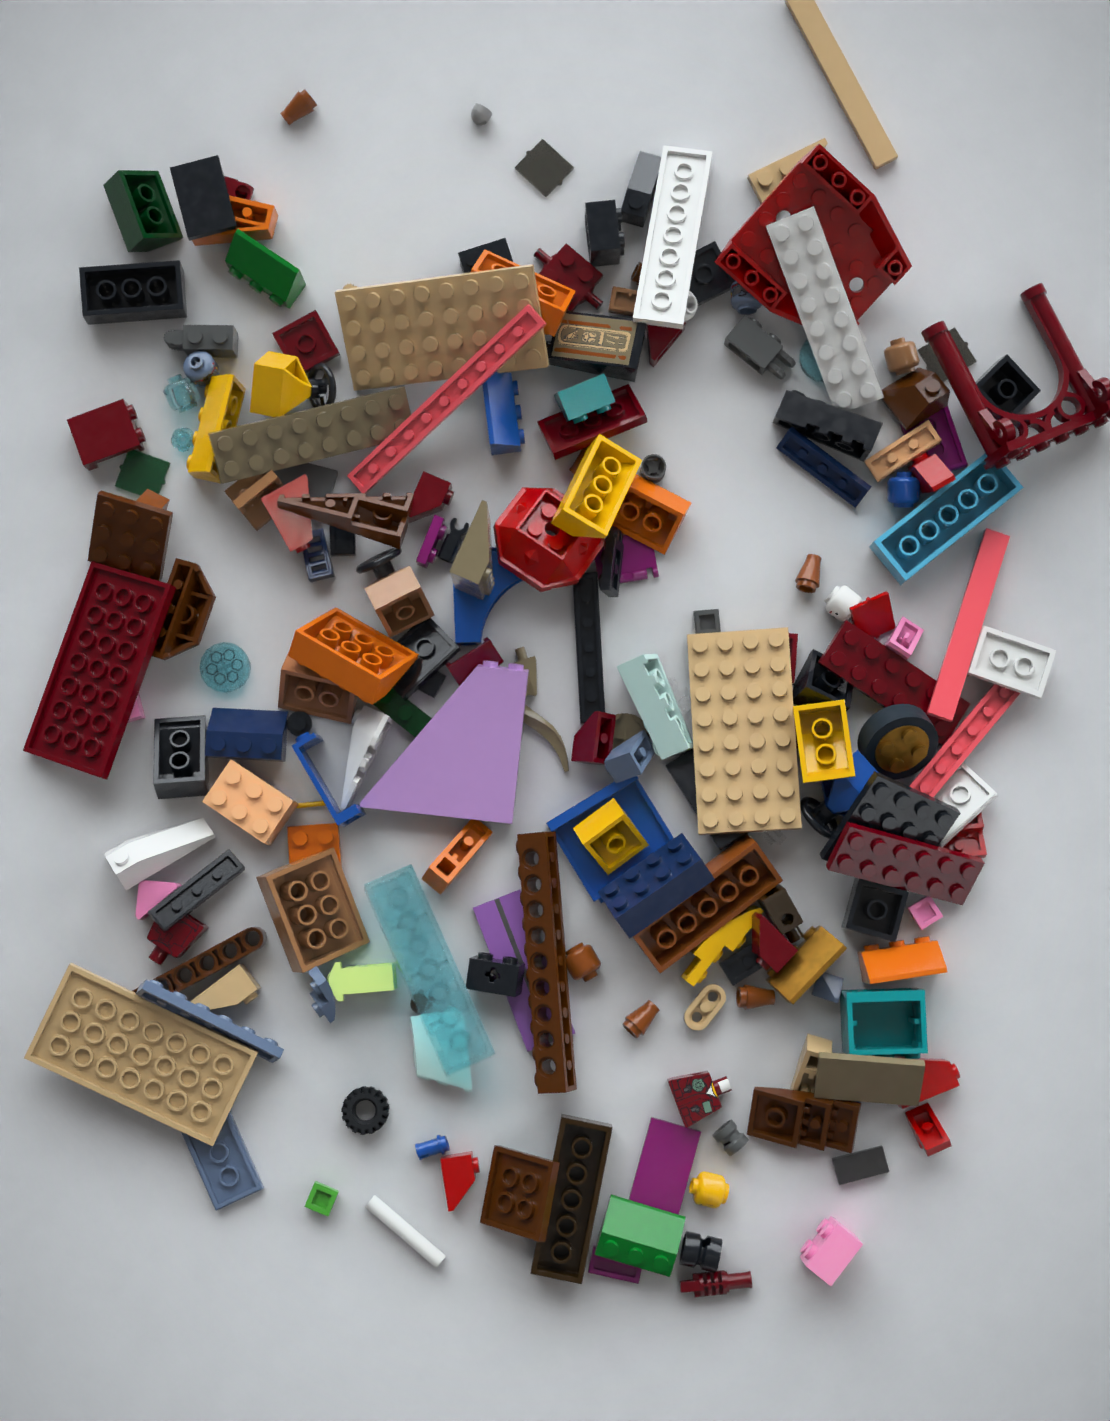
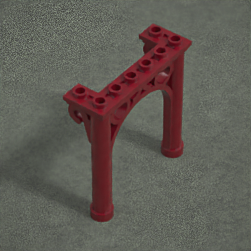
(999, 437)

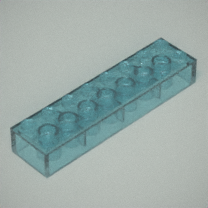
(428, 970)

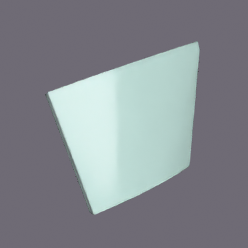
(427, 1063)

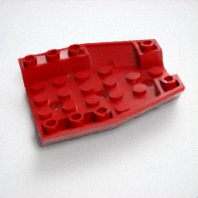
(853, 226)

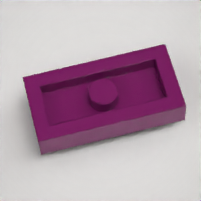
(436, 532)

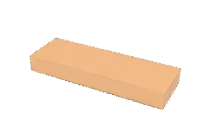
(903, 451)

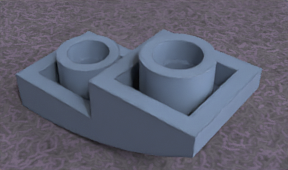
(322, 995)

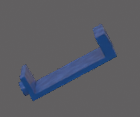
(342, 818)

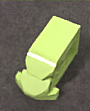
(362, 979)

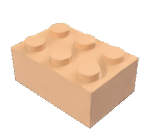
(250, 802)

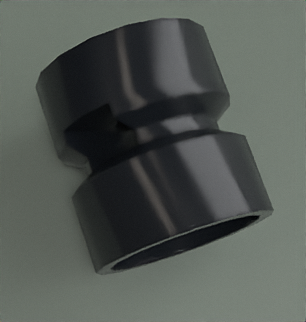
(700, 1251)

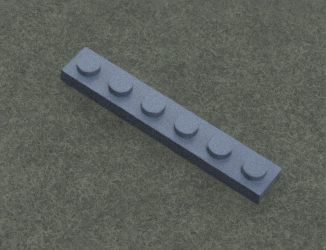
(199, 1013)

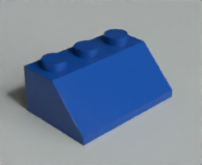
(503, 414)

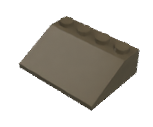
(473, 564)

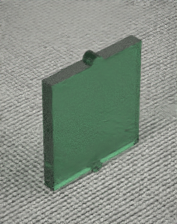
(142, 473)

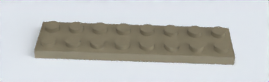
(308, 434)

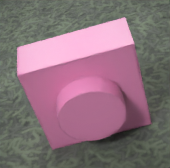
(924, 912)

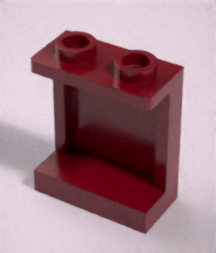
(106, 433)

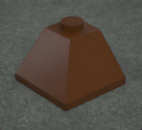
(916, 397)

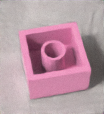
(830, 1250)

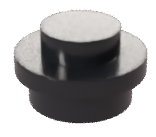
(299, 723)

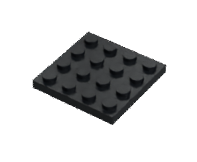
(897, 810)

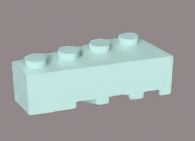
(656, 705)

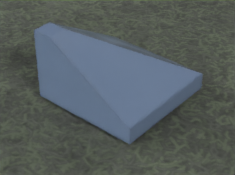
(828, 987)

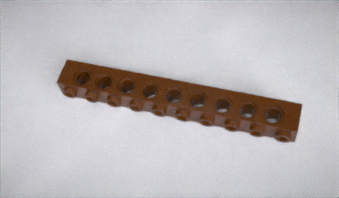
(555, 973)

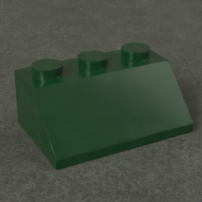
(142, 210)

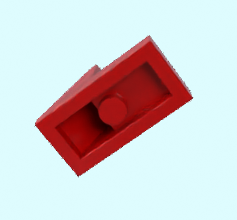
(927, 1129)

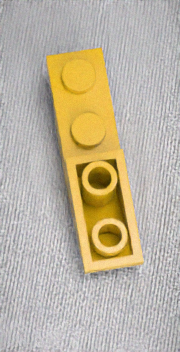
(710, 950)

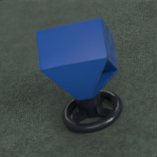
(838, 797)

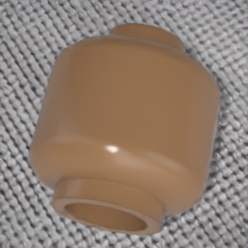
(901, 356)

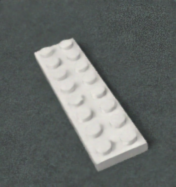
(672, 237)
(824, 310)

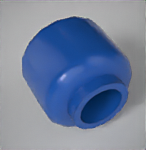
(903, 490)

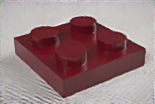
(307, 340)

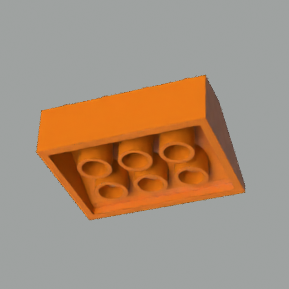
(351, 655)

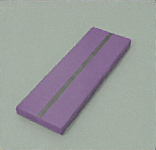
(504, 936)

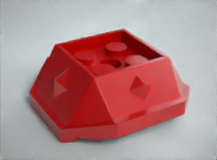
(532, 553)

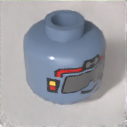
(742, 300)
(200, 368)

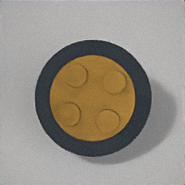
(898, 740)

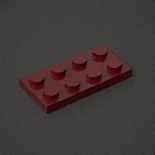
(566, 437)

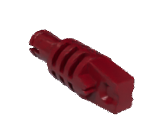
(716, 1283)

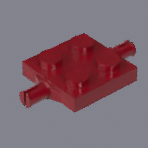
(573, 272)

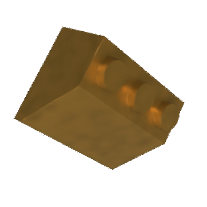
(811, 960)

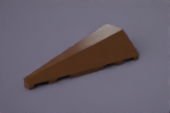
(372, 517)

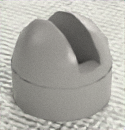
(480, 114)

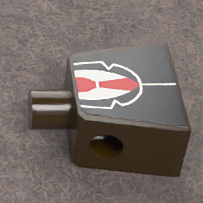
(775, 905)

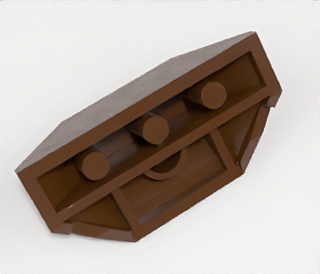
(187, 611)

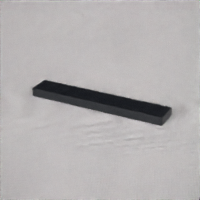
(588, 646)

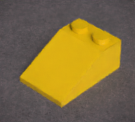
(823, 741)

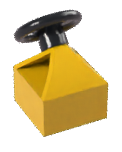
(282, 385)

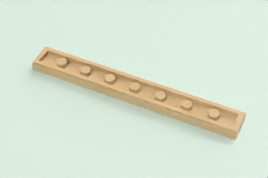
(842, 82)

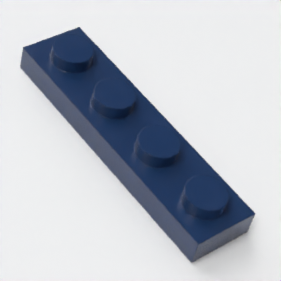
(823, 467)

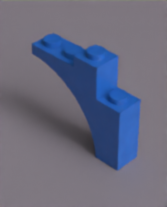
(472, 613)

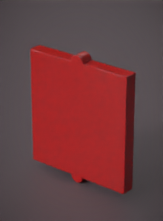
(874, 615)

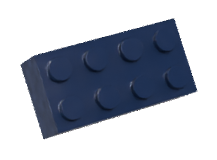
(656, 885)

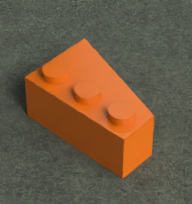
(252, 218)

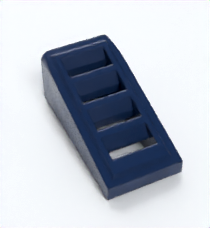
(321, 574)

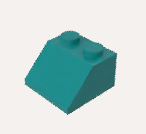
(585, 398)

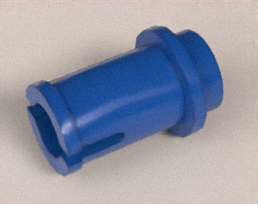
(432, 1147)

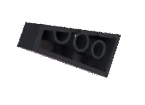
(828, 424)

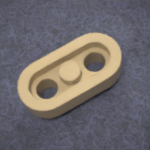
(704, 1007)

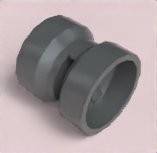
(653, 464)
(730, 1137)

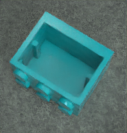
(884, 1022)

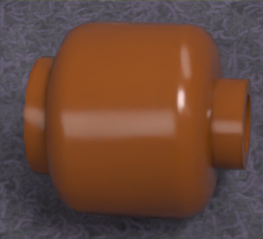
(582, 962)

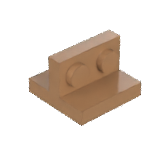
(247, 494)

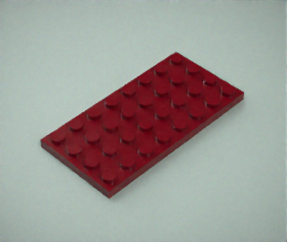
(99, 669)

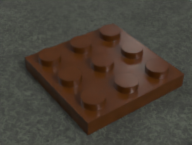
(130, 535)
(519, 1193)

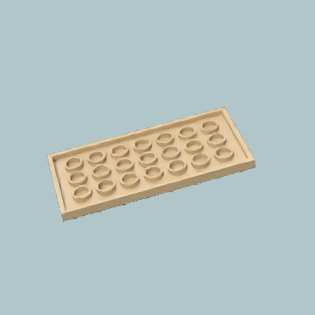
(434, 325)
(743, 731)
(141, 1054)

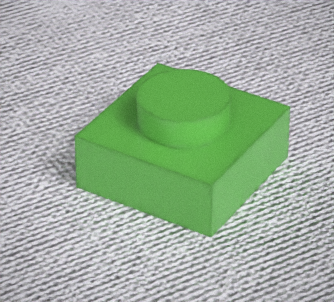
(321, 1198)

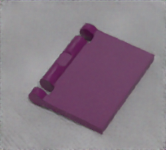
(635, 561)

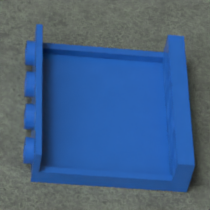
(639, 809)

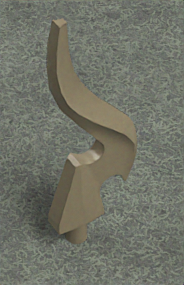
(533, 719)

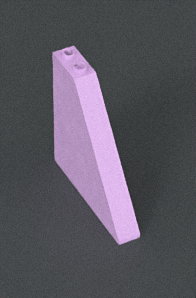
(465, 754)

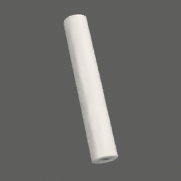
(405, 1231)

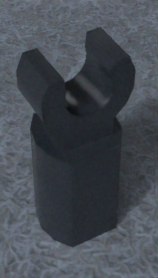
(452, 542)

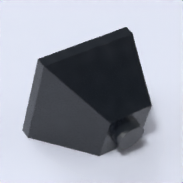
(819, 685)

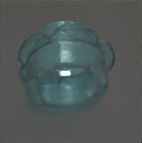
(176, 438)

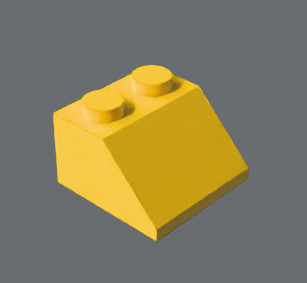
(610, 836)

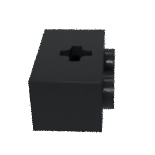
(481, 979)

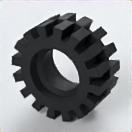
(381, 1110)

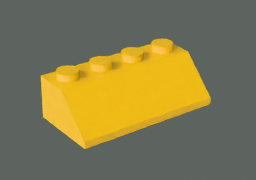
(221, 411)
(596, 490)

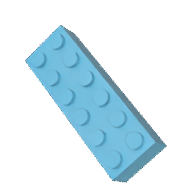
(944, 518)

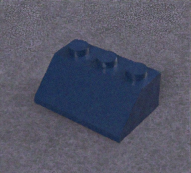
(247, 734)

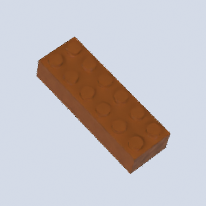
(741, 879)

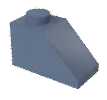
(630, 757)

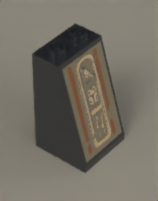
(598, 345)

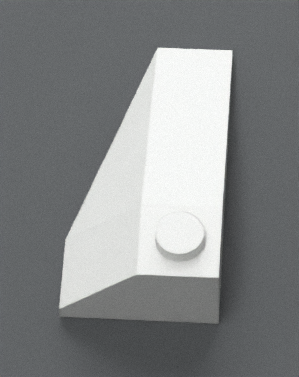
(366, 739)
(149, 853)

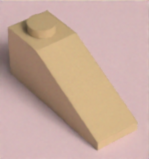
(230, 990)
(807, 1063)

